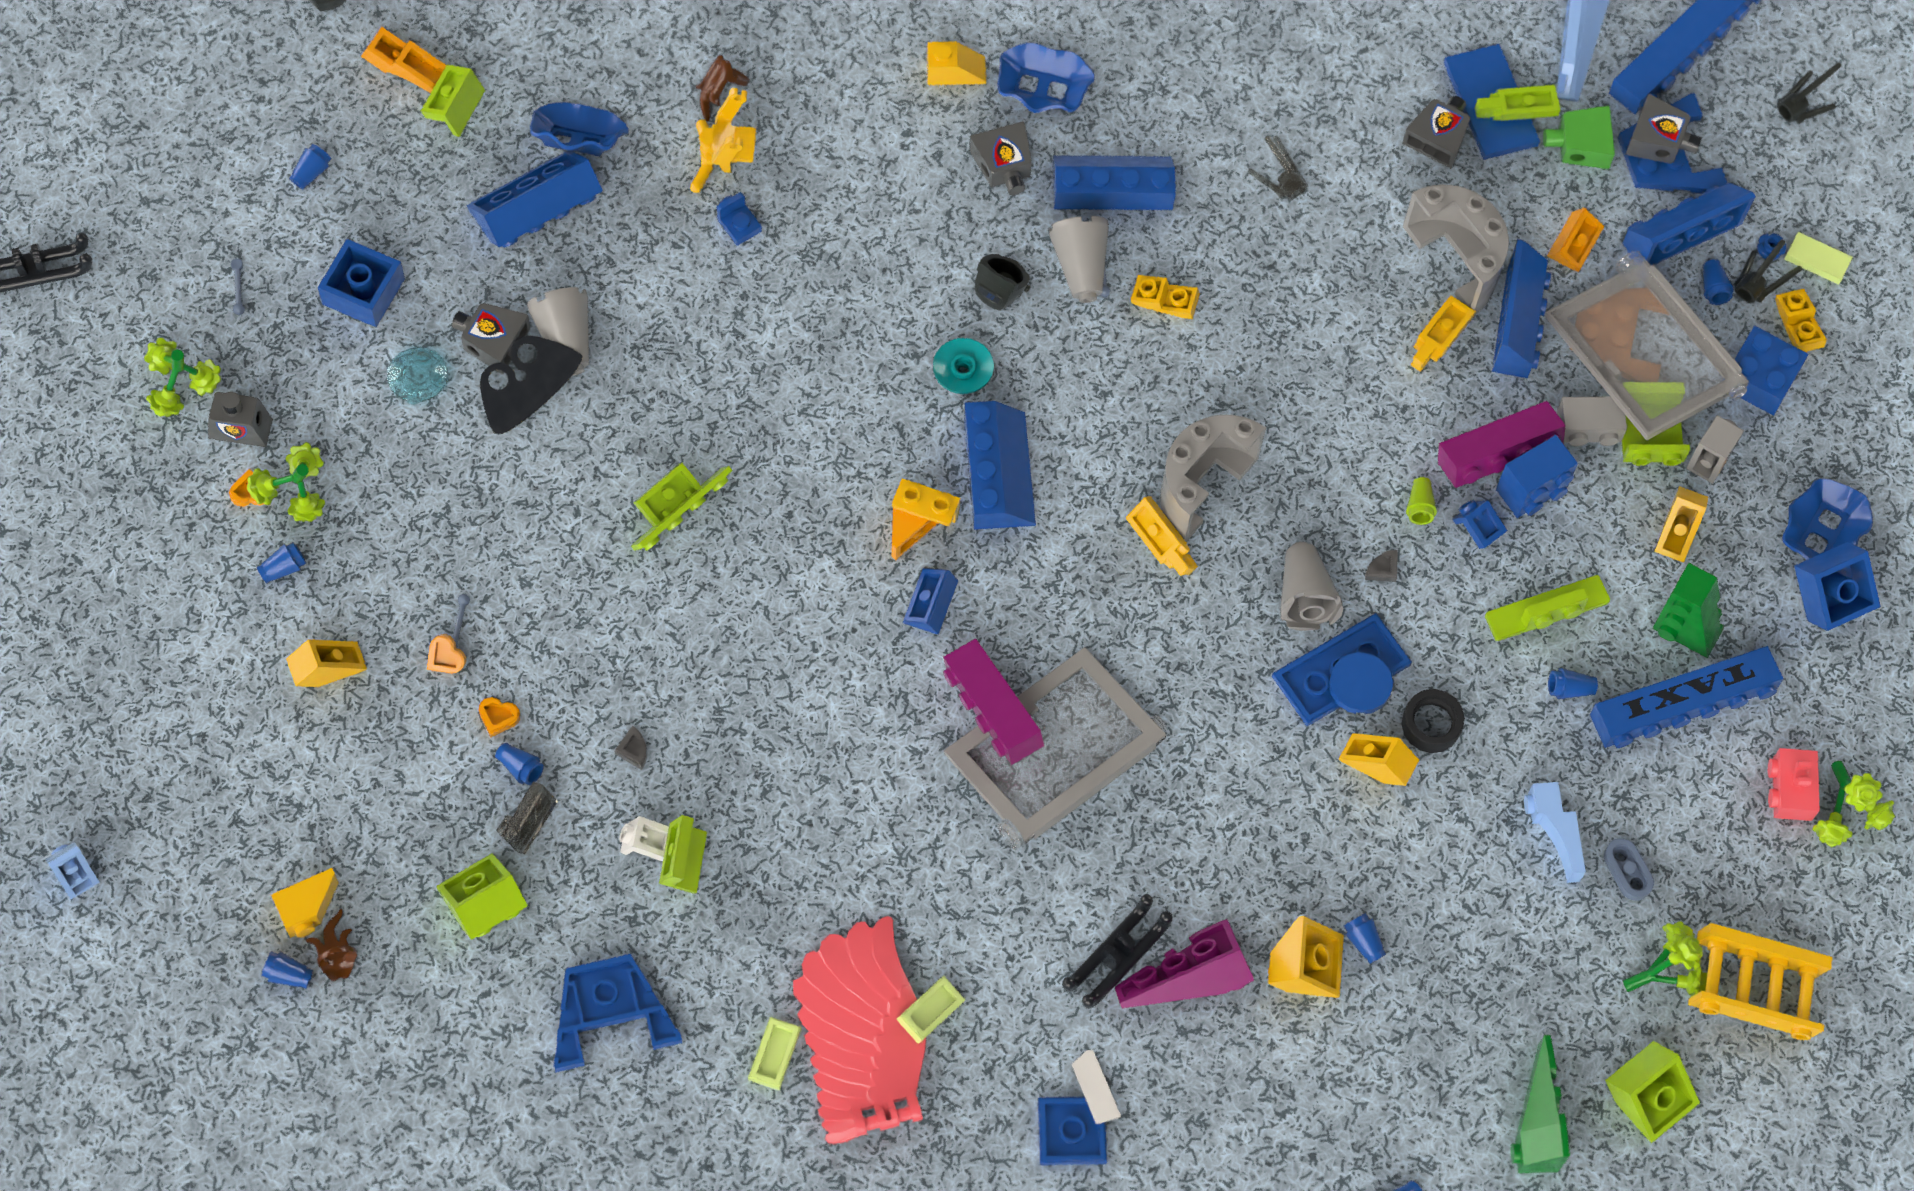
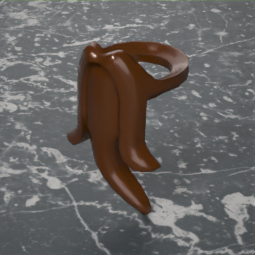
(714, 82)
(335, 956)

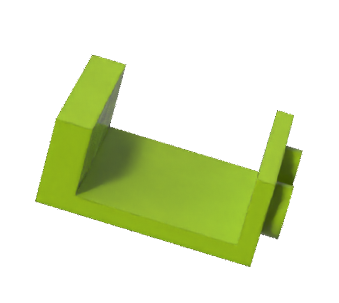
(1664, 447)

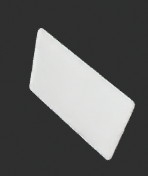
(1095, 1088)

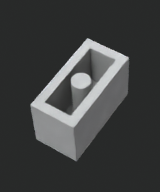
(1592, 420)
(1715, 449)

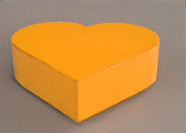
(239, 493)
(445, 656)
(498, 716)

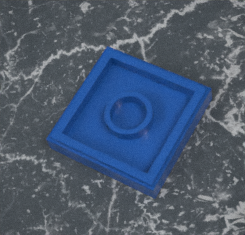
(1069, 1132)

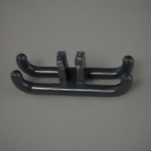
(32, 265)
(1118, 953)

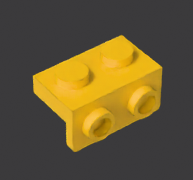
(926, 502)

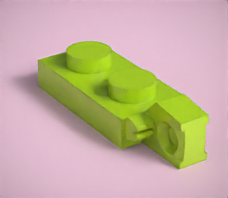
(1519, 103)

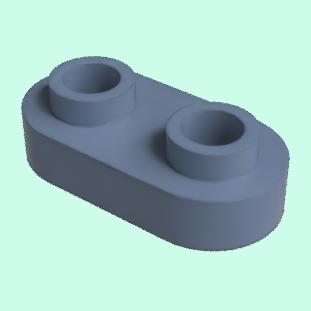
(1629, 870)

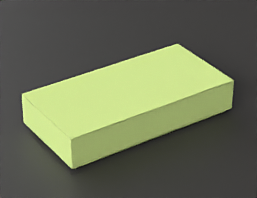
(1818, 258)
(930, 1009)
(774, 1053)

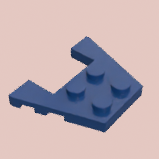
(1675, 175)
(604, 996)

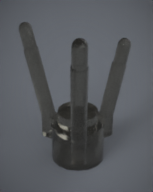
(1290, 181)

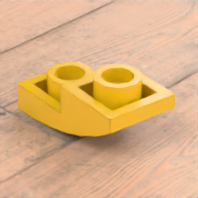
(1160, 296)
(1799, 321)

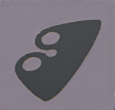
(543, 379)

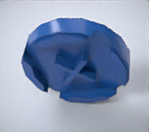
(1360, 683)

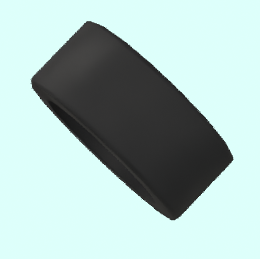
(1419, 739)

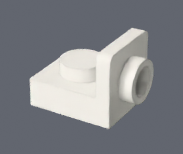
(644, 838)

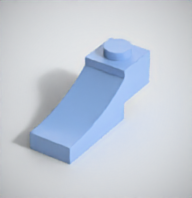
(1562, 827)

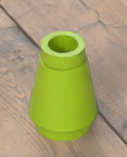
(1421, 502)

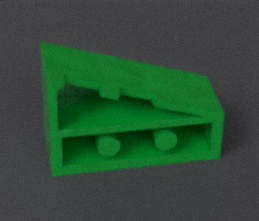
(1692, 612)

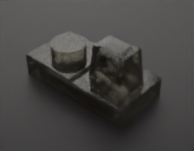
(528, 819)

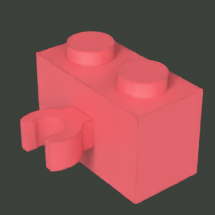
(1794, 784)

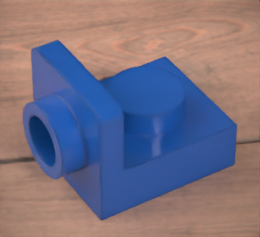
(737, 218)
(1480, 522)

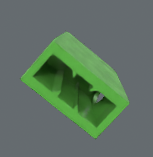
(1584, 137)

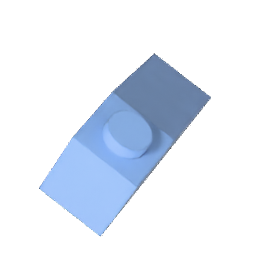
(72, 869)

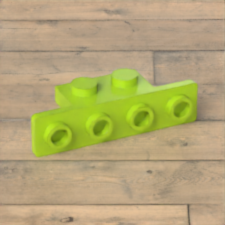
(671, 498)
(1547, 608)

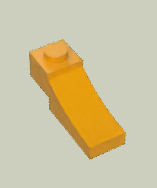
(403, 59)

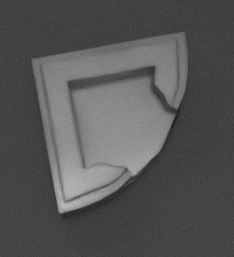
(1383, 567)
(633, 748)

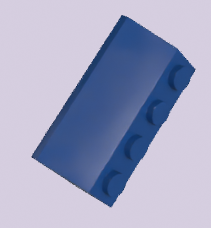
(1114, 182)
(535, 198)
(1689, 223)
(1521, 312)
(998, 466)

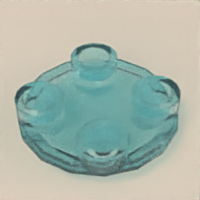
(417, 375)

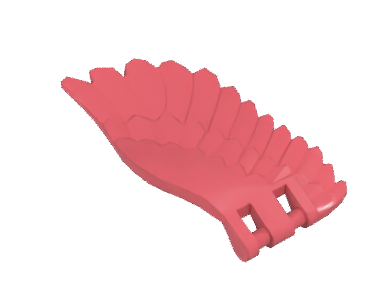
(862, 1052)

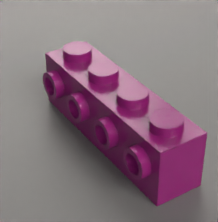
(1497, 443)
(993, 702)

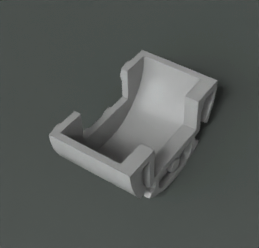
(1470, 227)
(1219, 439)

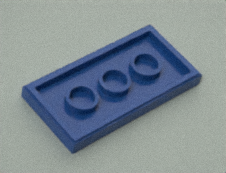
(1477, 76)
(1307, 678)

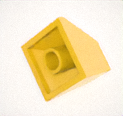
(1307, 960)

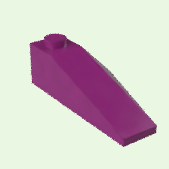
(1202, 969)

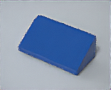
(931, 600)

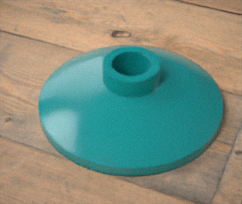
(967, 354)

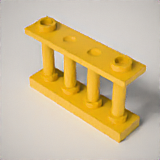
(1779, 958)

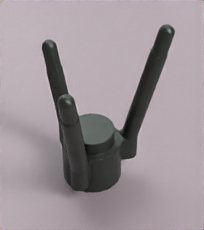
(1794, 105)
(1752, 286)

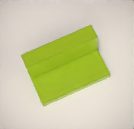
(454, 98)
(683, 855)

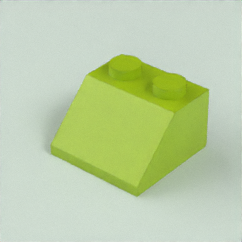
(482, 896)
(1653, 1090)

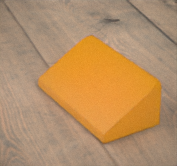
(1576, 239)

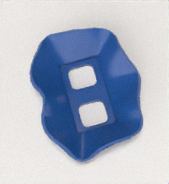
(1048, 66)
(581, 123)
(1832, 496)

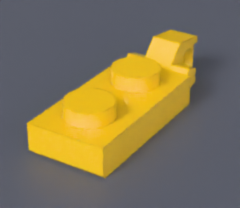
(1441, 332)
(1161, 536)

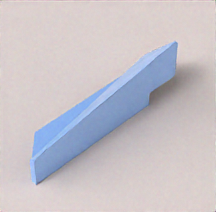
(1580, 36)

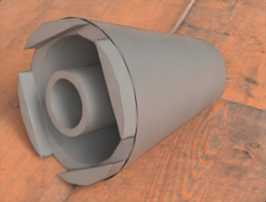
(1082, 254)
(564, 320)
(1308, 590)

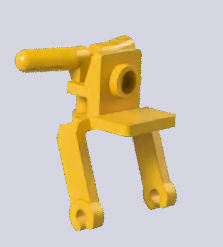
(724, 142)

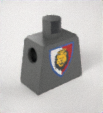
(1439, 130)
(1661, 132)
(1003, 156)
(491, 332)
(236, 419)

